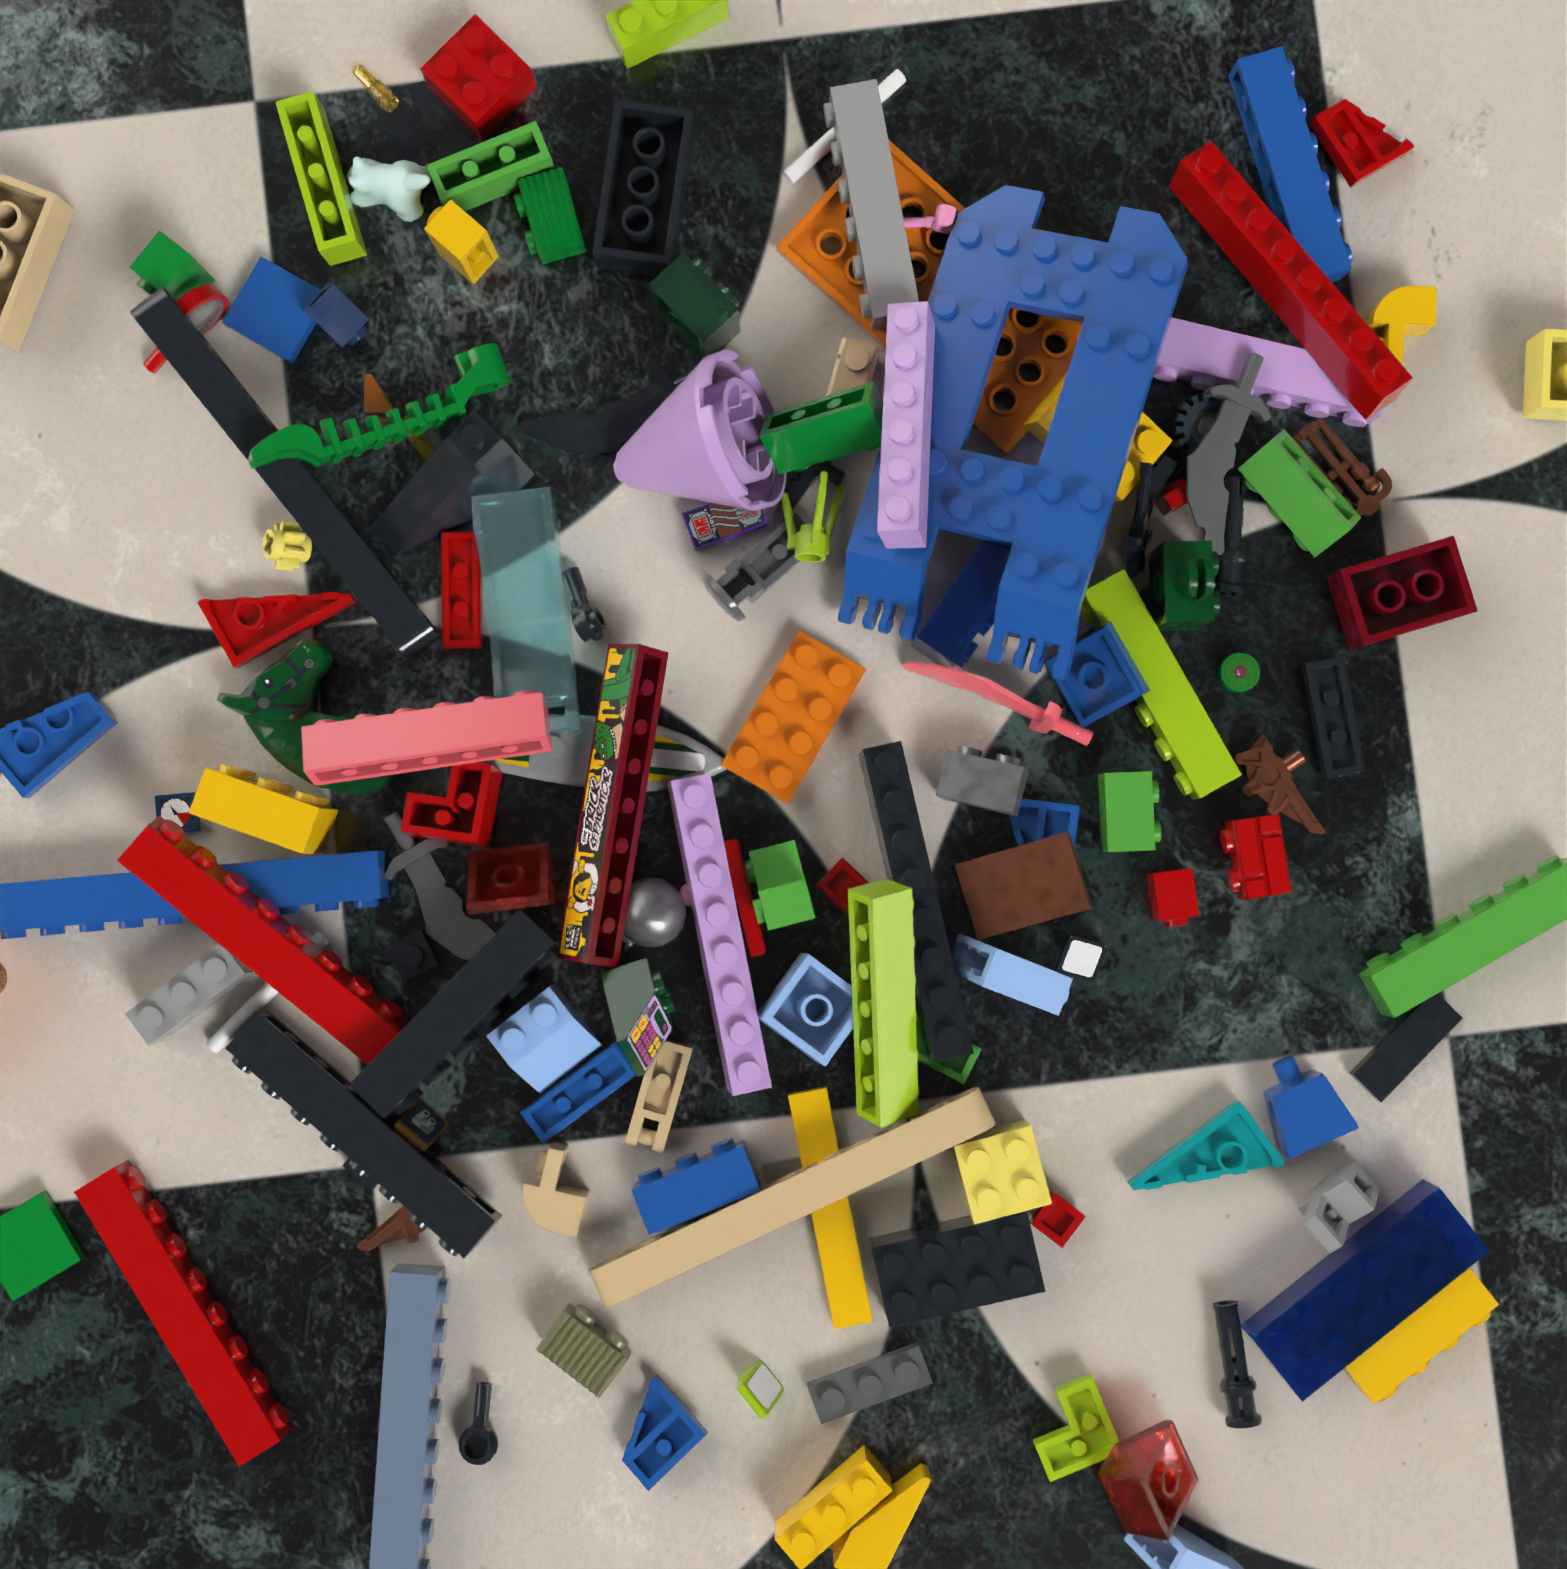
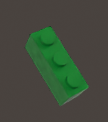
(824, 429)

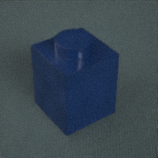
(337, 315)

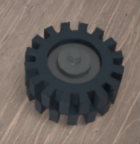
(1190, 423)

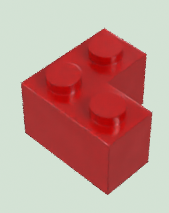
(464, 814)

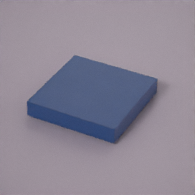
(271, 310)
(1099, 676)

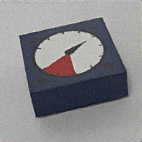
(176, 808)

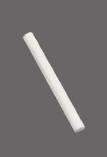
(822, 146)
(253, 1005)

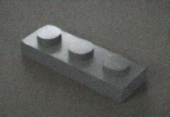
(869, 1383)

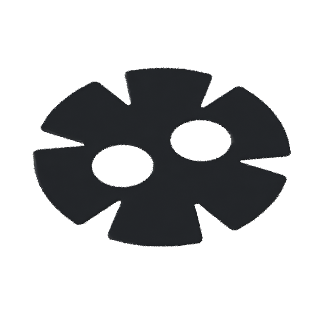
(410, 135)

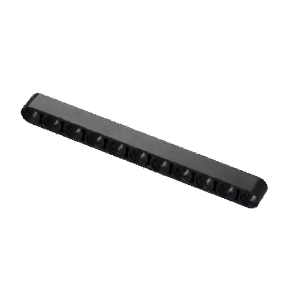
(287, 477)

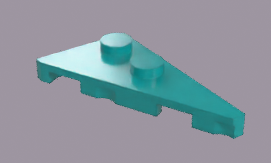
(1220, 1146)

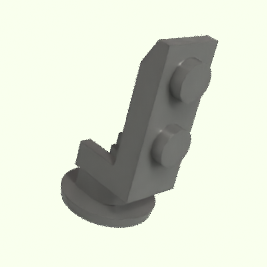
(754, 572)

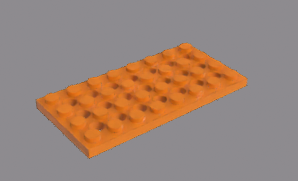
(832, 278)

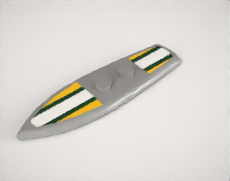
(673, 758)

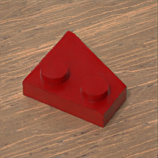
(1356, 141)

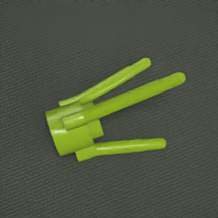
(812, 541)

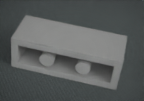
(187, 995)

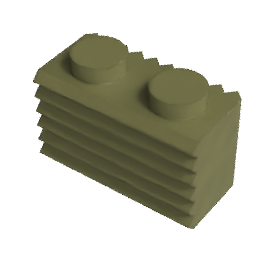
(585, 1349)

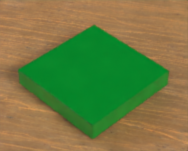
(34, 1245)

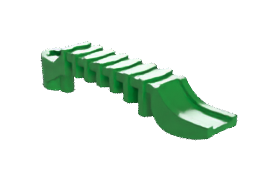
(480, 373)

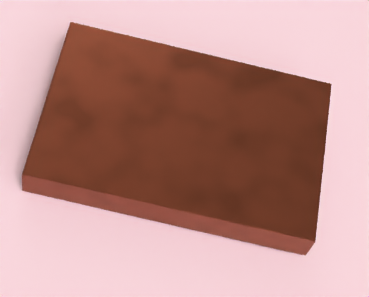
(1023, 886)

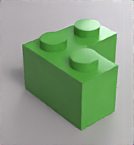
(780, 885)

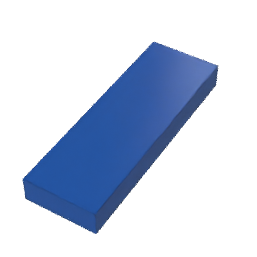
(578, 1092)

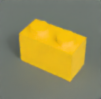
(461, 241)

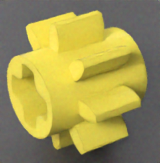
(286, 545)

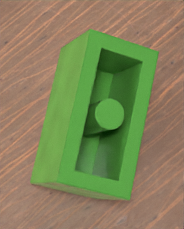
(1128, 811)

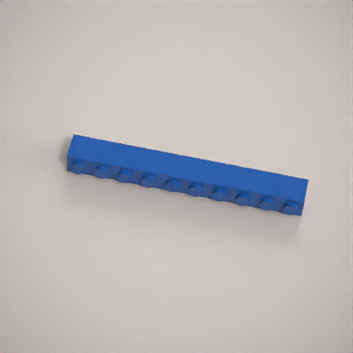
(127, 899)

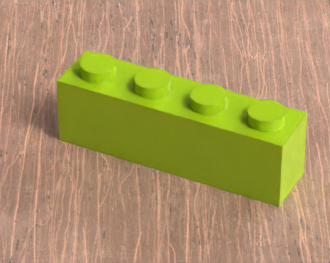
(321, 178)

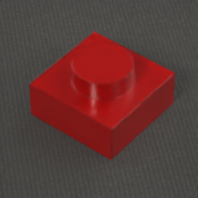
(1174, 497)
(1058, 1219)

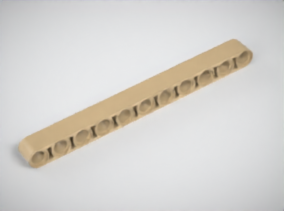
(792, 1197)

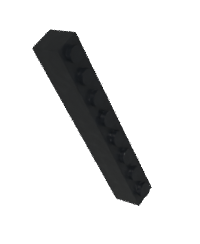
(908, 864)
(349, 1124)

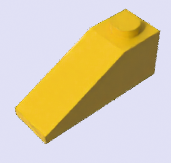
(879, 1532)

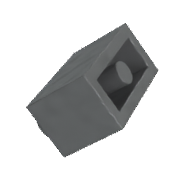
(982, 781)

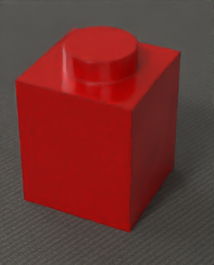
(1172, 896)

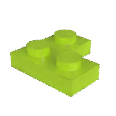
(1087, 1436)

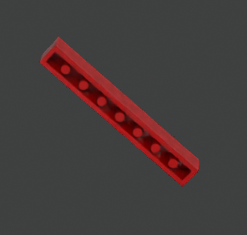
(1289, 281)
(263, 938)
(184, 1311)

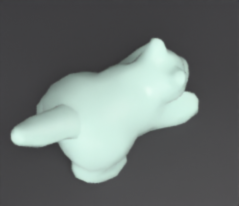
(393, 184)

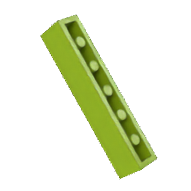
(1171, 705)
(884, 1001)

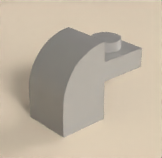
(1336, 1203)

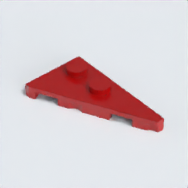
(257, 625)

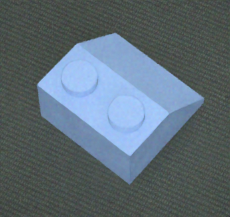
(545, 1039)

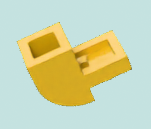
(1403, 313)

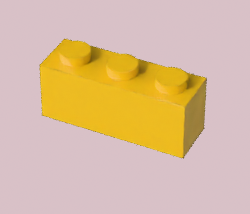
(832, 1507)

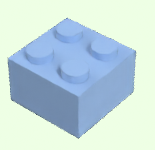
(810, 1009)

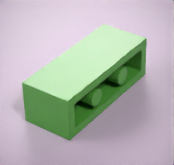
(491, 167)
(1299, 494)

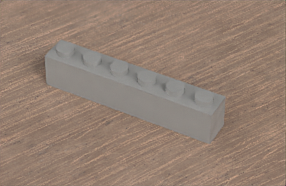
(872, 199)

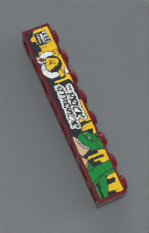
(612, 804)

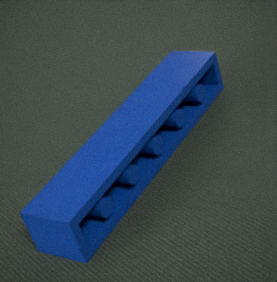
(1288, 158)

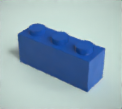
(695, 1185)

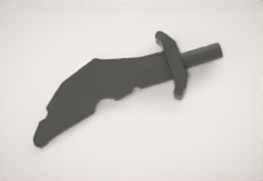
(1217, 452)
(439, 904)

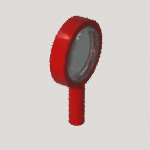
(204, 307)

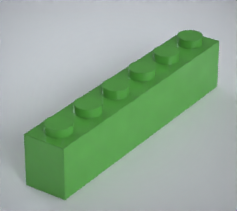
(1469, 940)

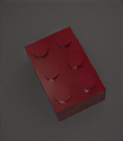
(1401, 593)

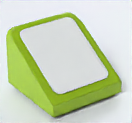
(760, 1388)

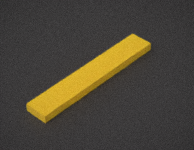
(834, 1222)

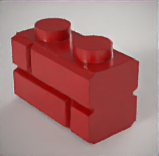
(1256, 857)

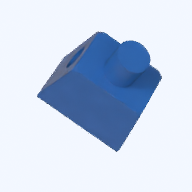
(1304, 1109)

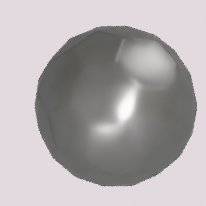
(654, 912)

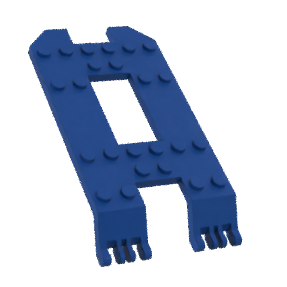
(1062, 506)

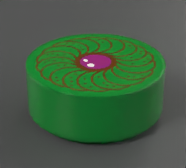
(1238, 672)

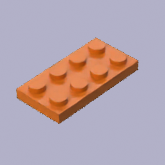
(793, 717)

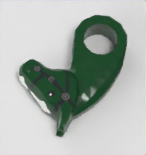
(284, 701)

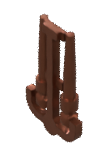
(1366, 504)

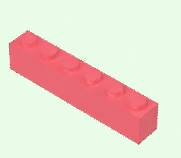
(426, 738)

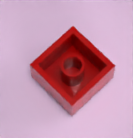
(479, 77)

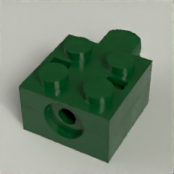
(1183, 585)

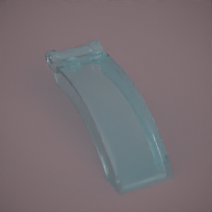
(527, 599)

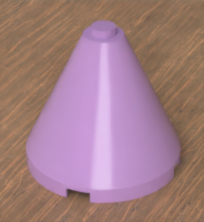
(707, 440)

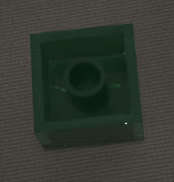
(695, 305)

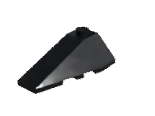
(439, 495)

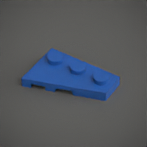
(49, 741)

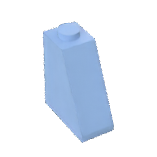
(1010, 974)
(1180, 1552)

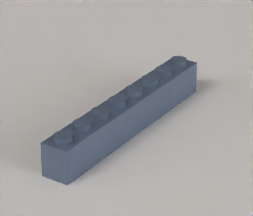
(408, 1417)

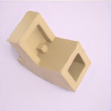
(553, 1204)

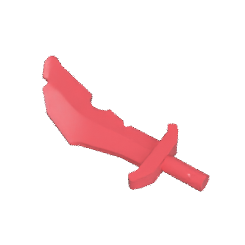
(1042, 719)

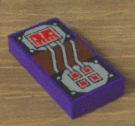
(719, 523)

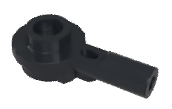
(586, 621)
(479, 1441)

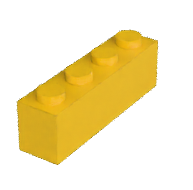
(1421, 1337)

